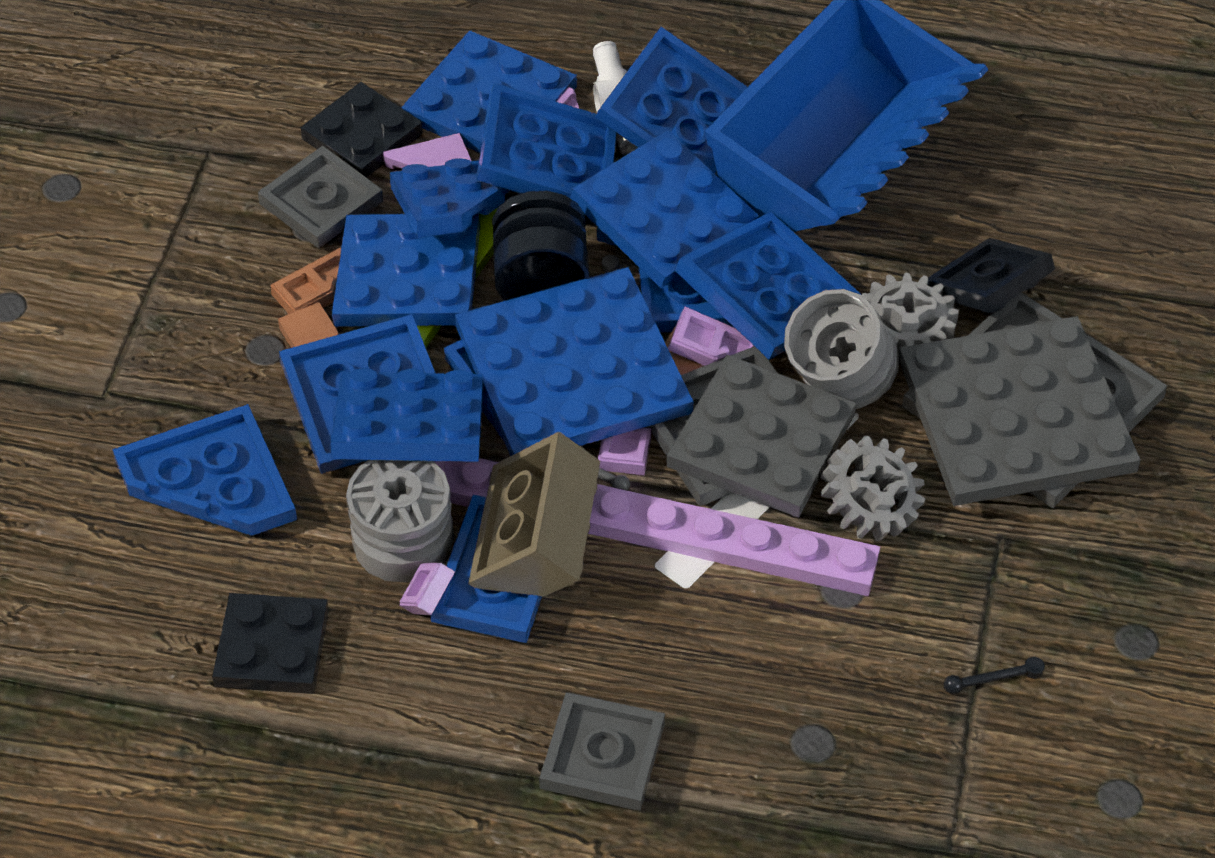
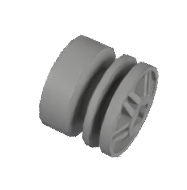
(839, 328)
(399, 517)

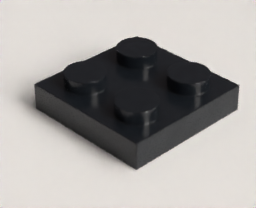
(362, 128)
(992, 274)
(271, 643)

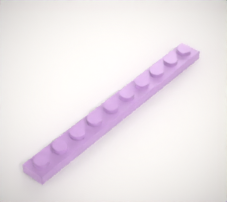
(705, 533)

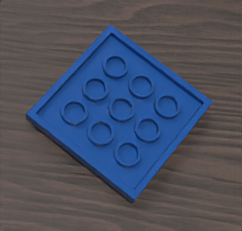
(574, 362)

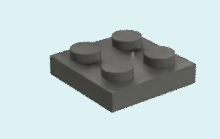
(319, 195)
(602, 751)

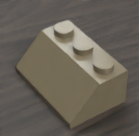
(536, 519)

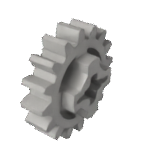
(914, 310)
(872, 488)

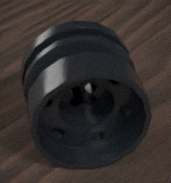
(538, 243)

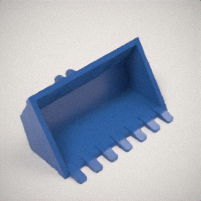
(836, 113)

